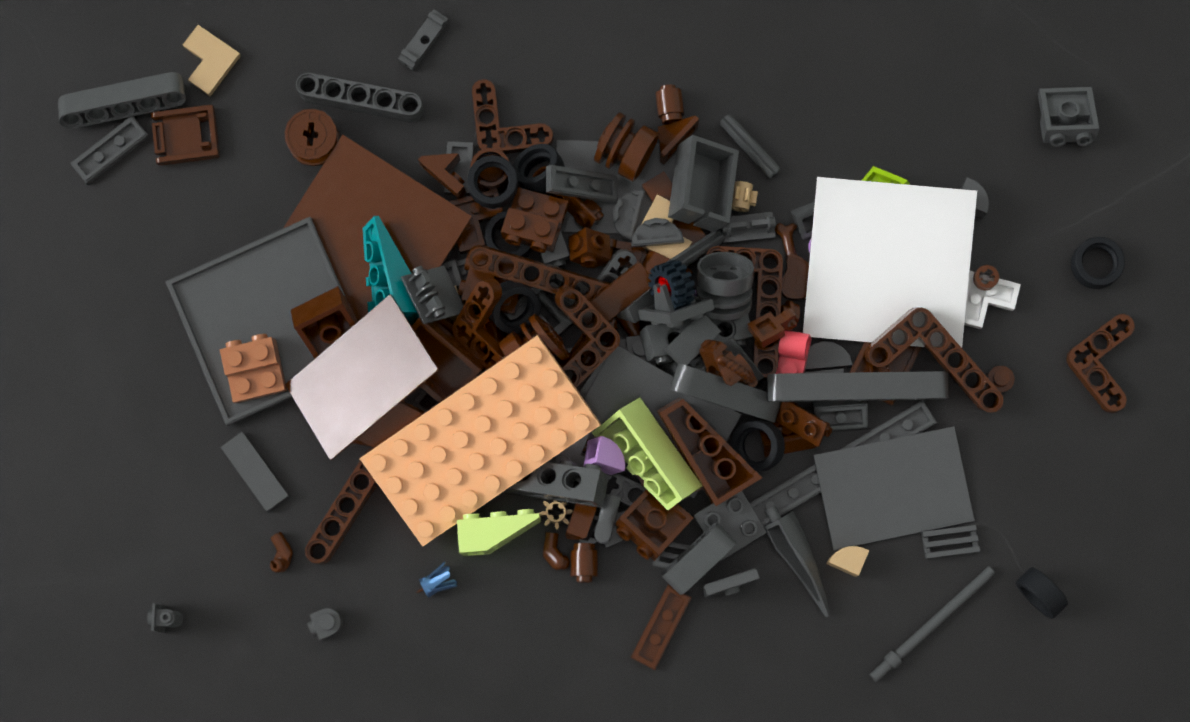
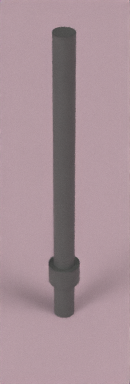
(893, 659)

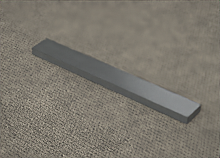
(806, 484)

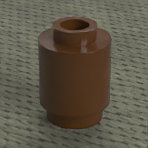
(669, 104)
(584, 562)

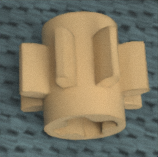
(743, 196)
(562, 517)

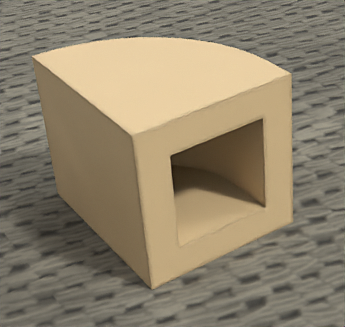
(849, 560)

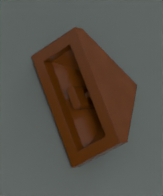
(674, 134)

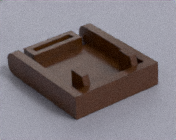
(181, 135)

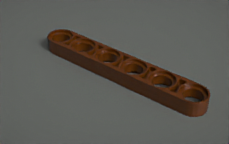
(545, 272)

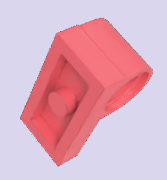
(793, 352)

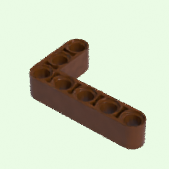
(762, 301)
(592, 332)
(940, 353)
(336, 514)

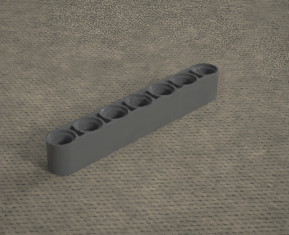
(858, 386)

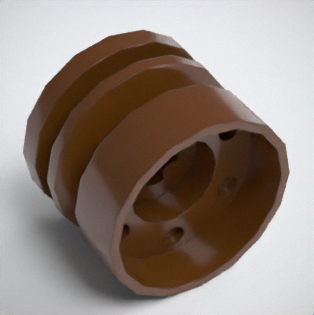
(625, 146)
(546, 333)

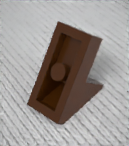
(439, 167)

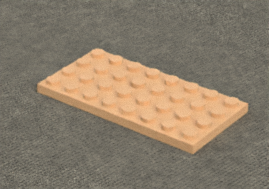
(480, 440)

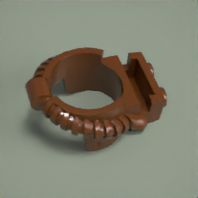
(725, 364)

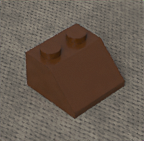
(323, 320)

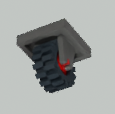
(673, 296)

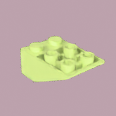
(488, 534)

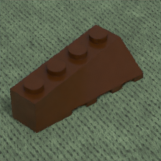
(707, 453)

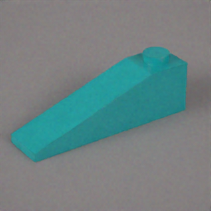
(386, 269)

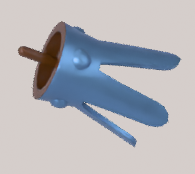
(434, 582)

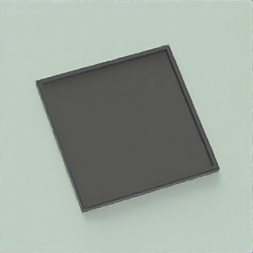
(250, 296)

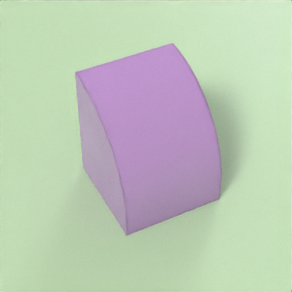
(606, 454)

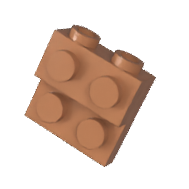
(253, 368)

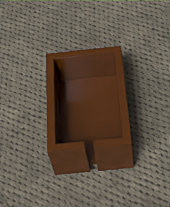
(454, 362)

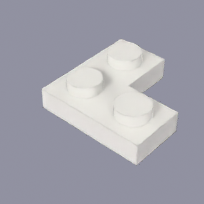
(1003, 296)

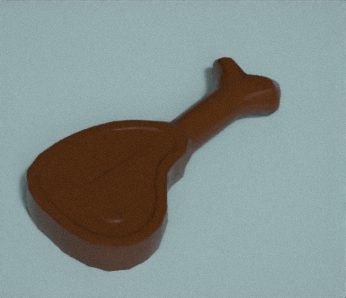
(796, 275)

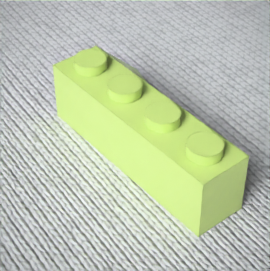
(650, 453)

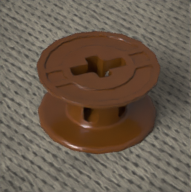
(301, 127)

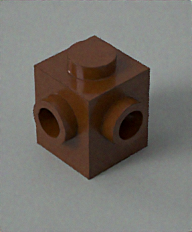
(589, 248)

